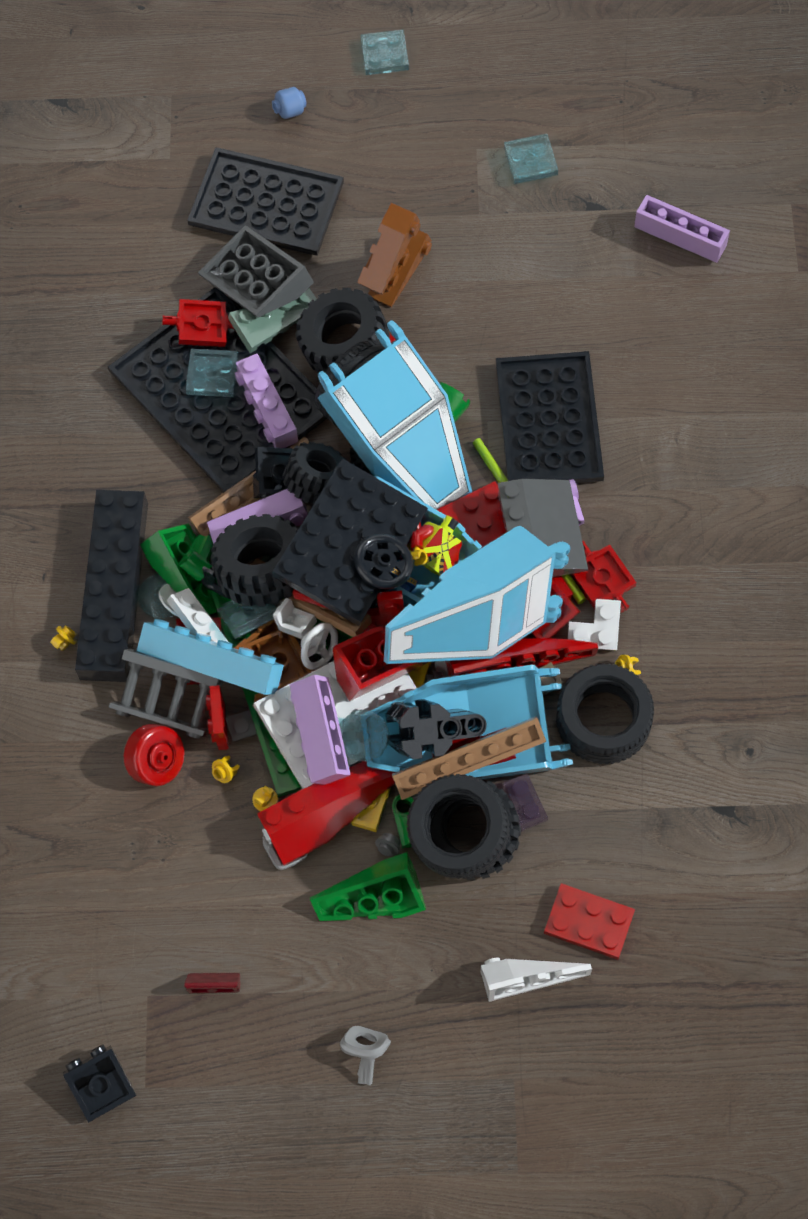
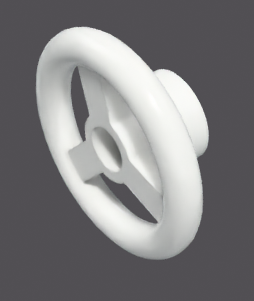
(315, 642)

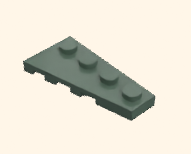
(261, 330)

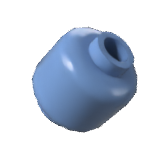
(289, 102)

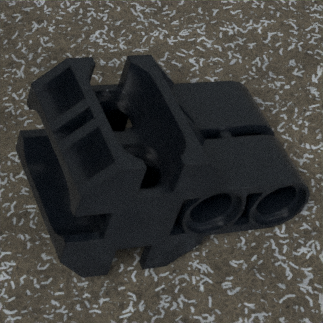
(430, 727)

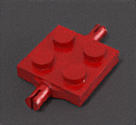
(200, 322)
(605, 578)

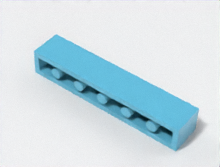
(210, 657)

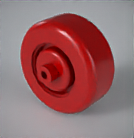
(154, 755)

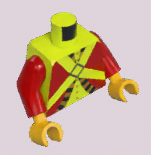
(436, 546)

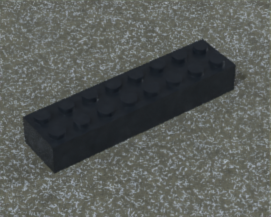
(111, 585)

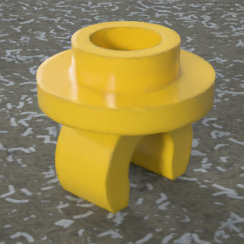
(65, 636)
(627, 662)
(222, 770)
(264, 798)

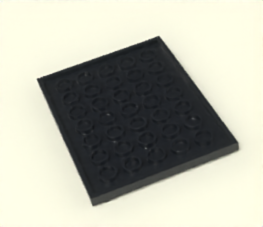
(212, 429)

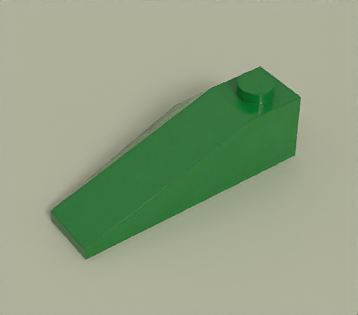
(164, 553)
(380, 890)

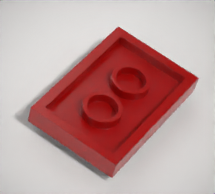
(589, 921)

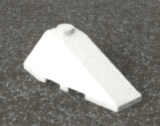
(516, 976)

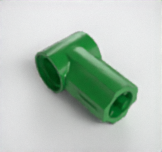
(197, 557)
(401, 820)

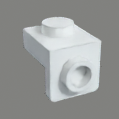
(292, 620)

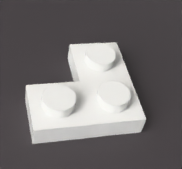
(605, 626)

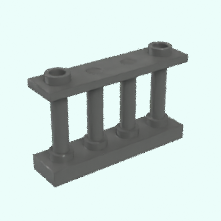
(160, 669)

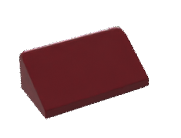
(212, 983)

